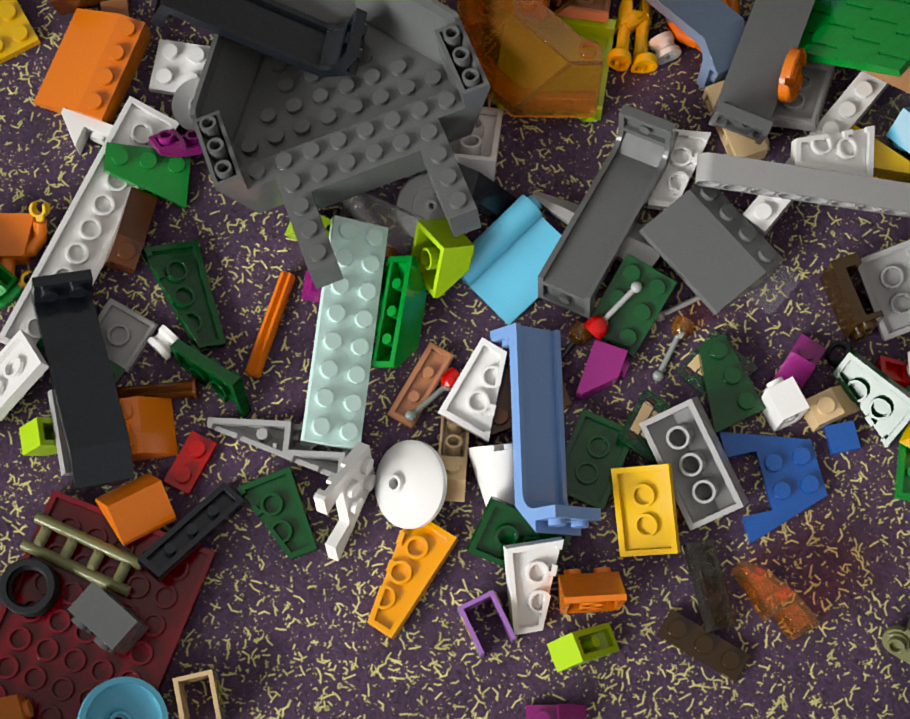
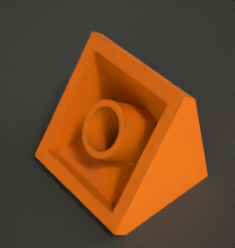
(137, 508)

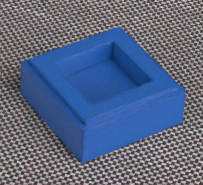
(842, 437)

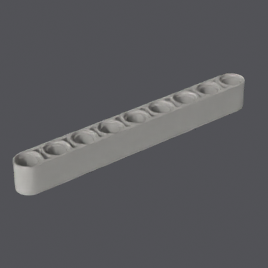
(803, 184)

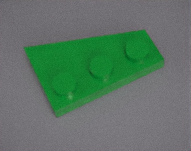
(149, 170)

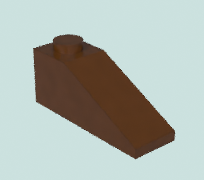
(131, 231)

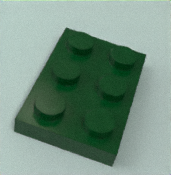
(637, 315)
(589, 459)
(501, 526)

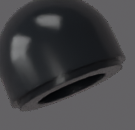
(834, 362)

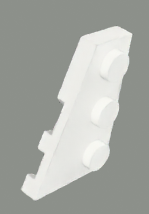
(838, 152)
(475, 392)

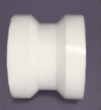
(664, 47)
(162, 342)

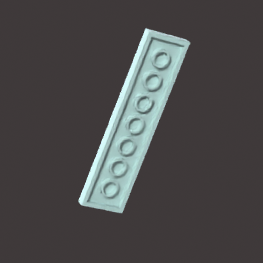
(345, 336)

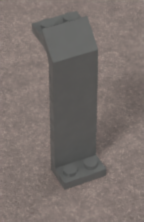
(754, 73)
(608, 211)

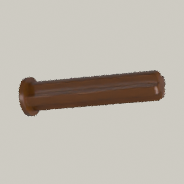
(163, 390)

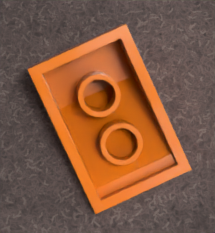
(590, 591)

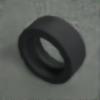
(10, 575)

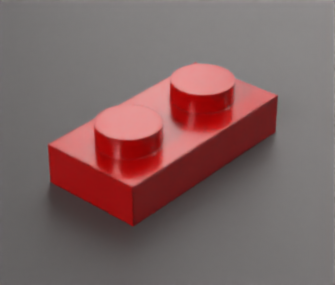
(190, 463)

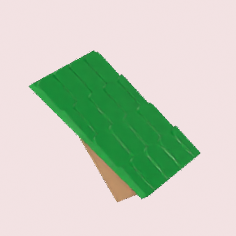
(861, 37)

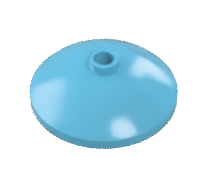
(123, 699)

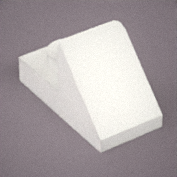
(82, 127)

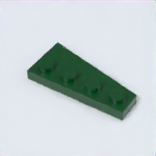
(187, 288)

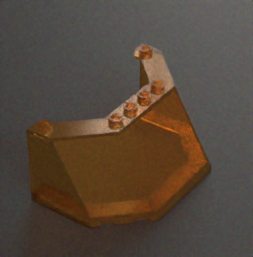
(533, 58)

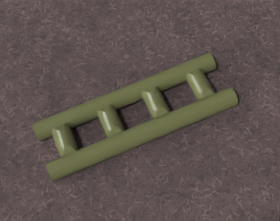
(64, 559)

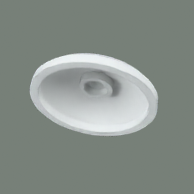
(411, 484)

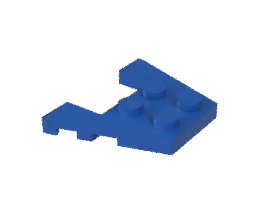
(788, 475)

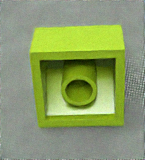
(440, 255)

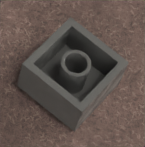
(108, 619)

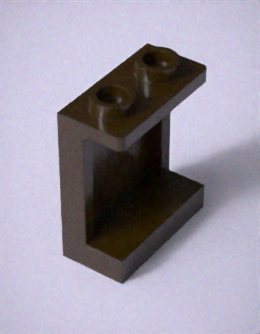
(844, 299)

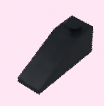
(488, 196)

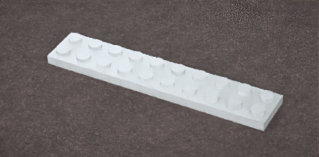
(92, 216)

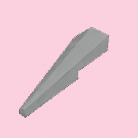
(634, 244)
(283, 440)

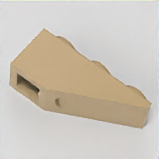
(454, 454)

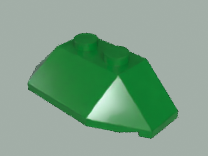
(399, 312)

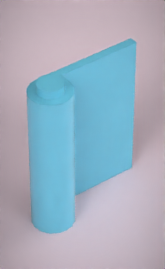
(510, 259)

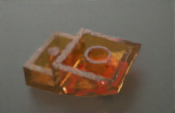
(774, 599)

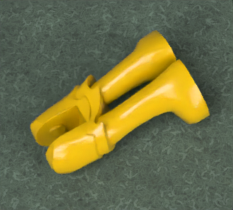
(626, 24)

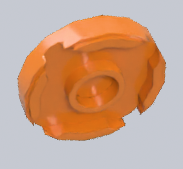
(791, 77)

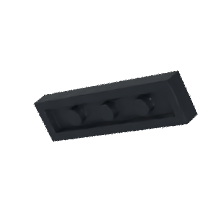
(191, 532)

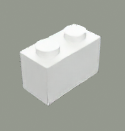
(783, 403)

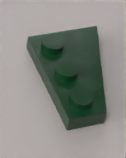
(727, 385)
(282, 510)

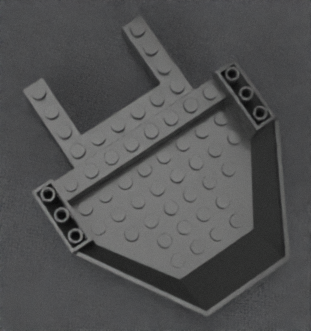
(319, 140)

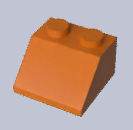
(150, 427)

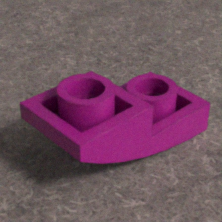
(171, 144)

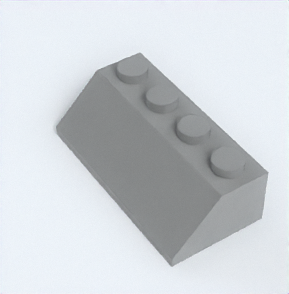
(700, 469)

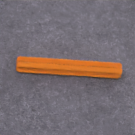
(270, 324)

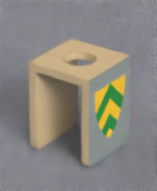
(181, 698)

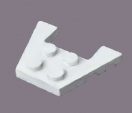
(349, 492)

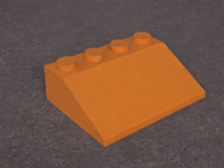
(94, 64)

